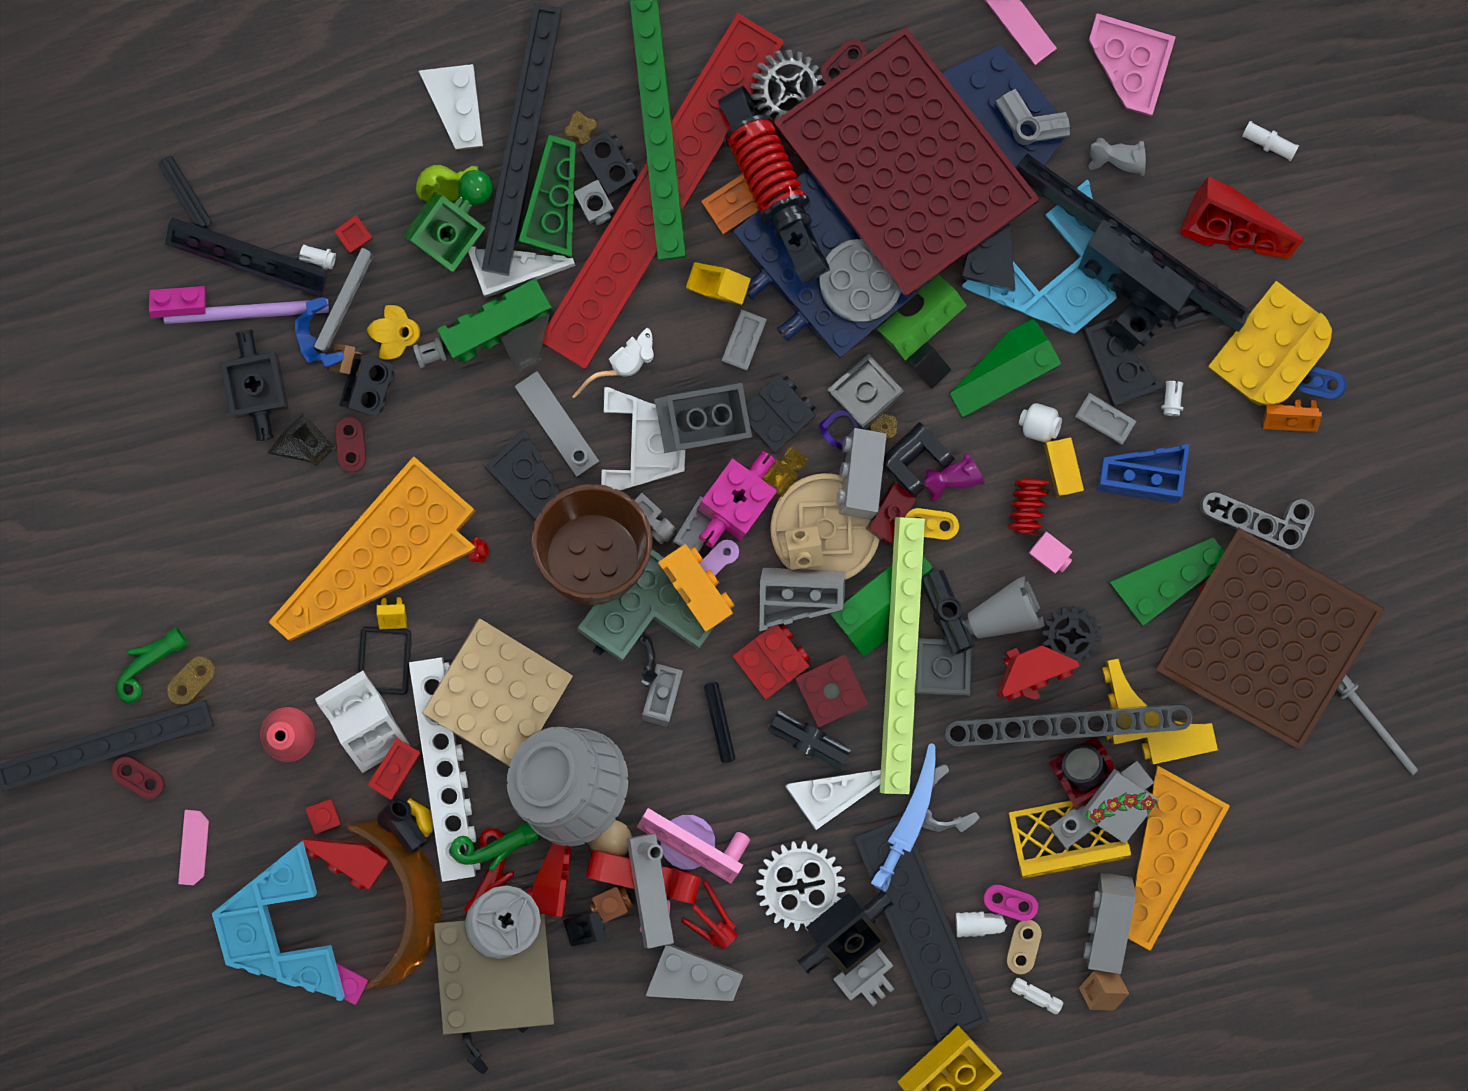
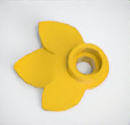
(389, 332)

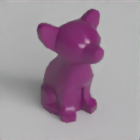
(959, 475)

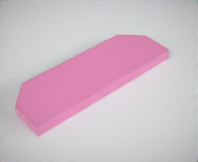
(193, 847)

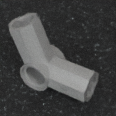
(1044, 127)

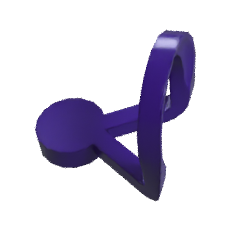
(826, 422)

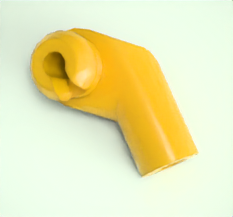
(423, 817)

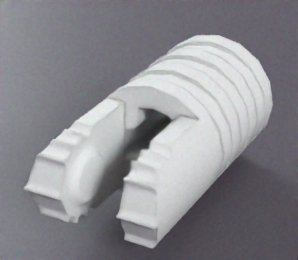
(979, 924)

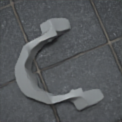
(961, 823)

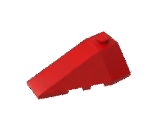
(1229, 218)

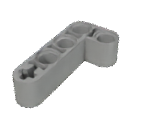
(1253, 516)

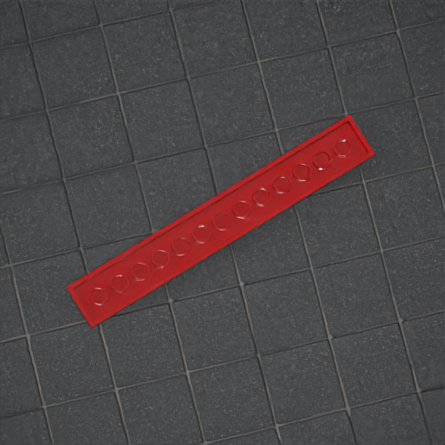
(630, 237)

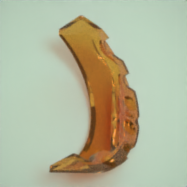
(421, 898)

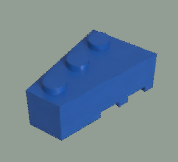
(1146, 475)

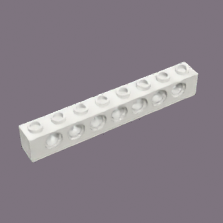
(450, 869)

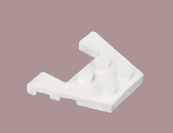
(647, 450)

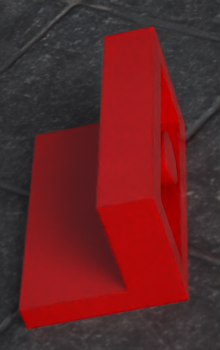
(395, 769)

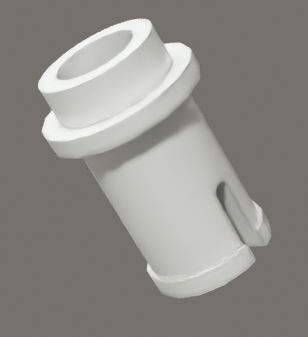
(317, 257)
(1172, 401)

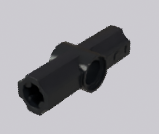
(941, 596)
(809, 740)

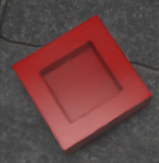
(353, 234)
(323, 816)

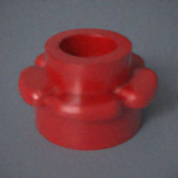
(480, 552)

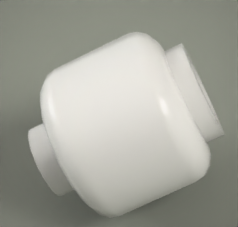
(1040, 422)

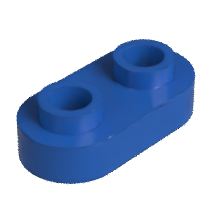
(1320, 383)

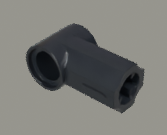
(398, 820)

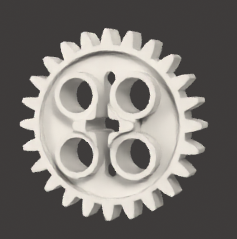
(796, 860)

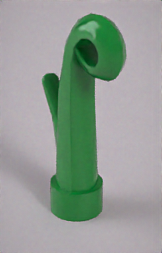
(149, 655)
(498, 849)

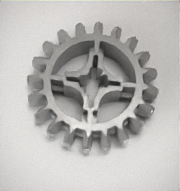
(793, 78)

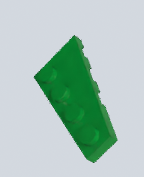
(1165, 581)

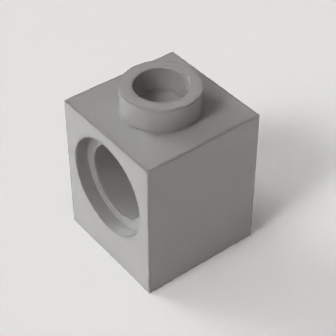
(590, 191)

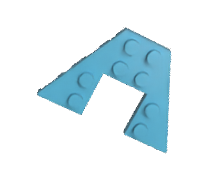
(1068, 299)
(249, 936)

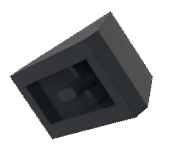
(928, 365)

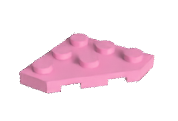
(1132, 60)

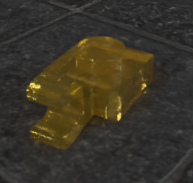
(782, 474)

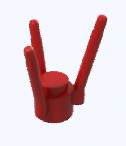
(721, 933)

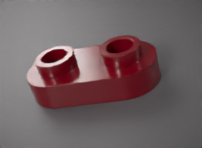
(840, 60)
(350, 444)
(137, 779)

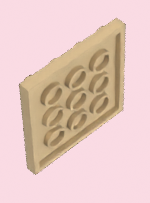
(496, 692)

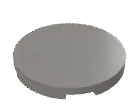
(857, 283)

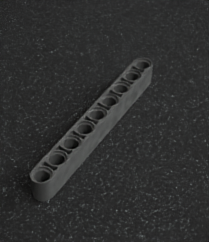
(1056, 731)

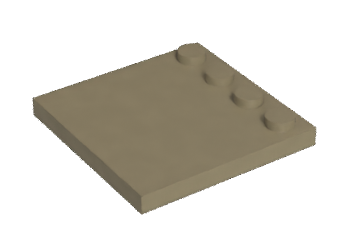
(491, 992)

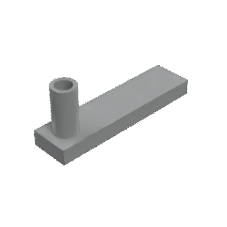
(557, 424)
(1075, 826)
(650, 890)

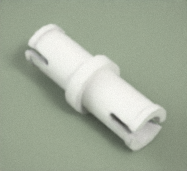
(1270, 141)

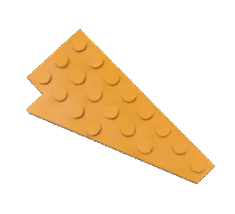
(393, 543)

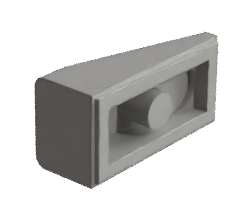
(662, 695)

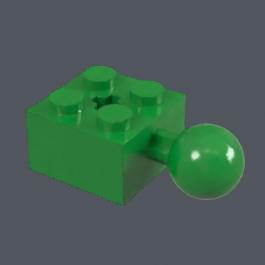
(461, 229)

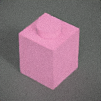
(1051, 553)

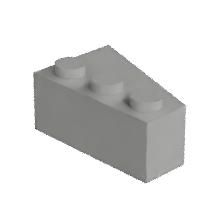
(799, 594)

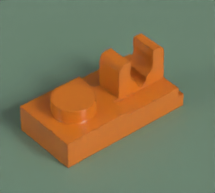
(1292, 417)

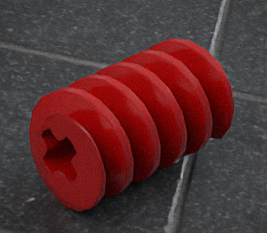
(1028, 506)

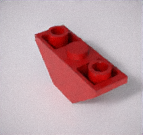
(1033, 670)

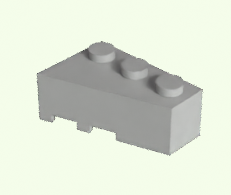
(1110, 923)
(692, 977)

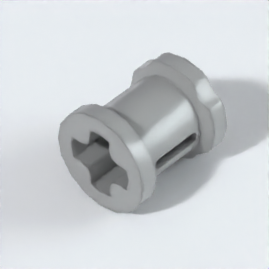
(429, 352)

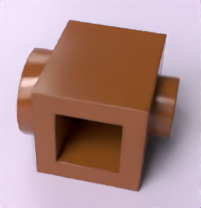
(611, 903)

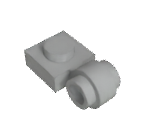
(662, 530)

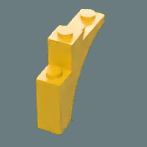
(1158, 745)

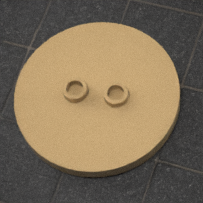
(843, 537)

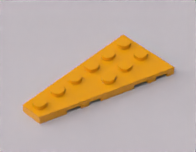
(1170, 851)

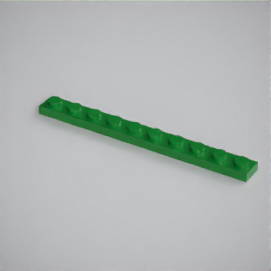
(658, 129)

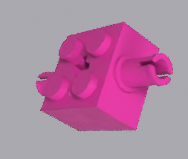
(740, 516)

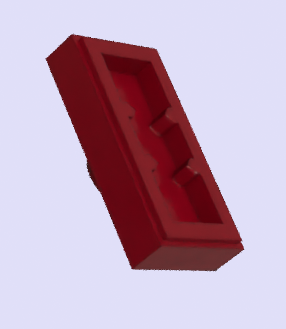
(895, 503)

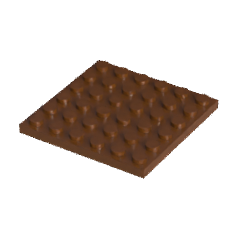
(1269, 638)

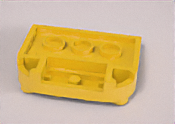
(1273, 348)

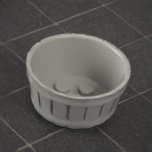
(568, 784)

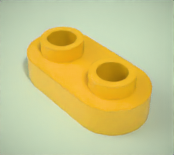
(932, 523)

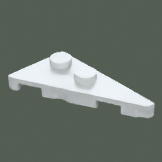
(524, 268)
(829, 796)

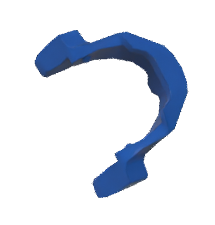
(306, 341)

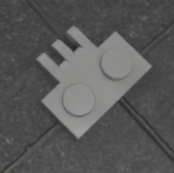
(866, 978)

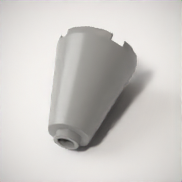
(1006, 612)

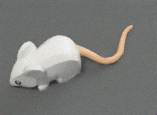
(627, 360)

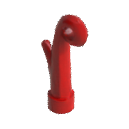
(491, 878)

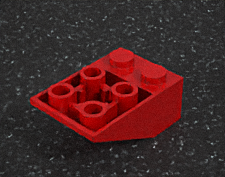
(355, 859)

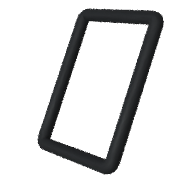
(406, 659)

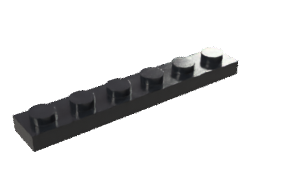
(246, 257)

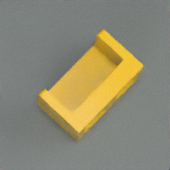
(718, 283)

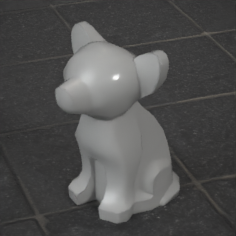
(1125, 157)

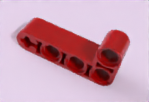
(617, 870)

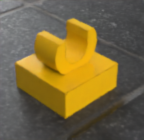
(391, 615)

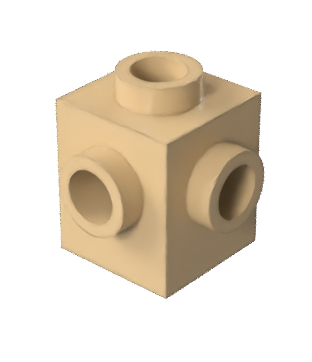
(803, 548)

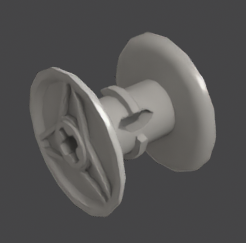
(519, 915)

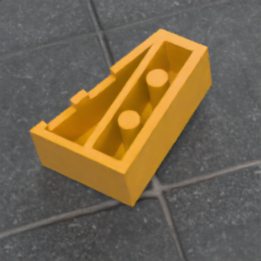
(697, 586)

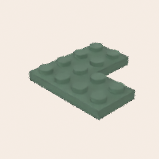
(621, 622)

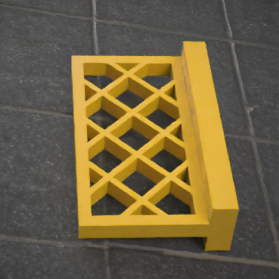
(1066, 860)

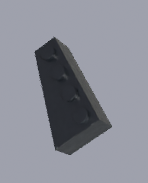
(1134, 274)

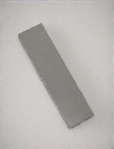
(344, 300)

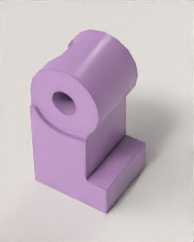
(722, 554)

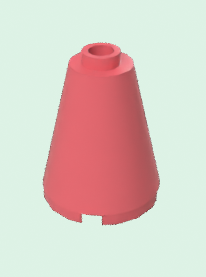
(298, 731)

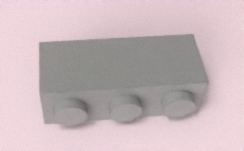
(861, 473)

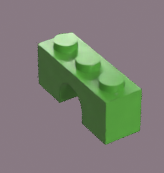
(911, 332)

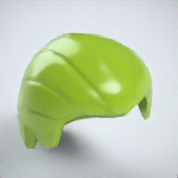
(439, 180)

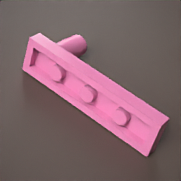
(1023, 29)
(722, 864)

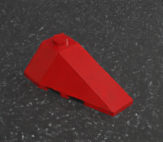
(552, 881)

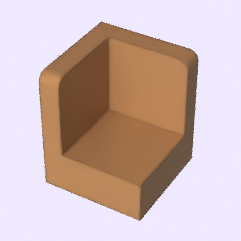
(1103, 990)

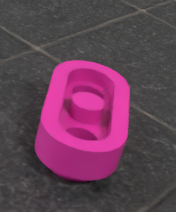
(1010, 902)

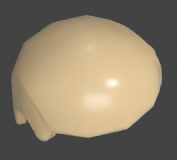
(613, 839)

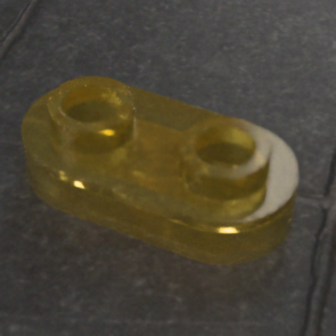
(191, 680)

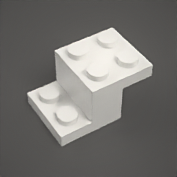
(361, 720)

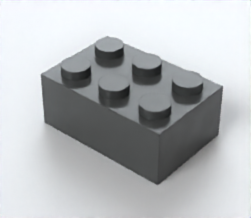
(703, 417)

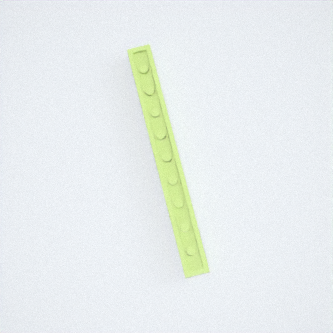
(902, 655)

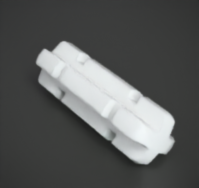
(1036, 996)

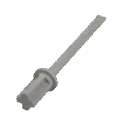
(1347, 689)

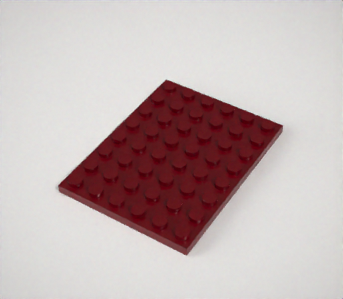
(906, 162)

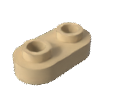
(1023, 946)

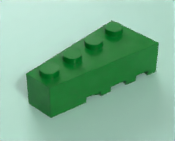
(549, 210)
(494, 321)

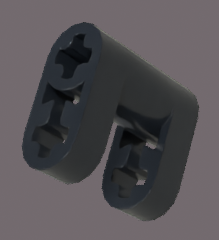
(908, 449)

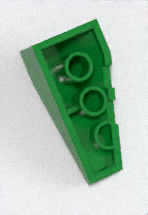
(1011, 363)
(868, 612)

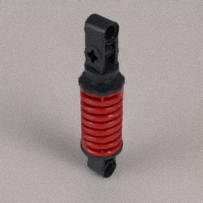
(772, 182)

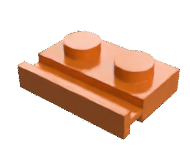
(730, 205)

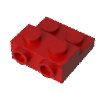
(772, 660)

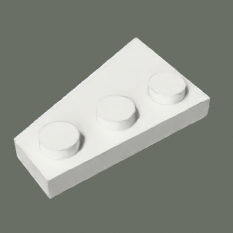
(457, 103)

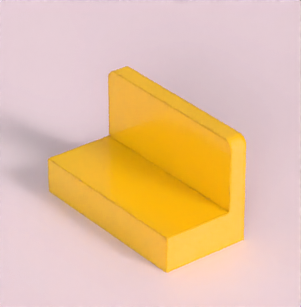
(1063, 467)

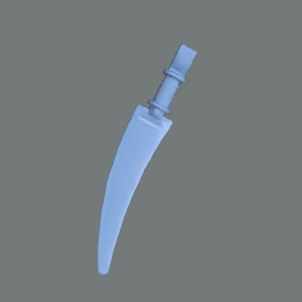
(910, 823)

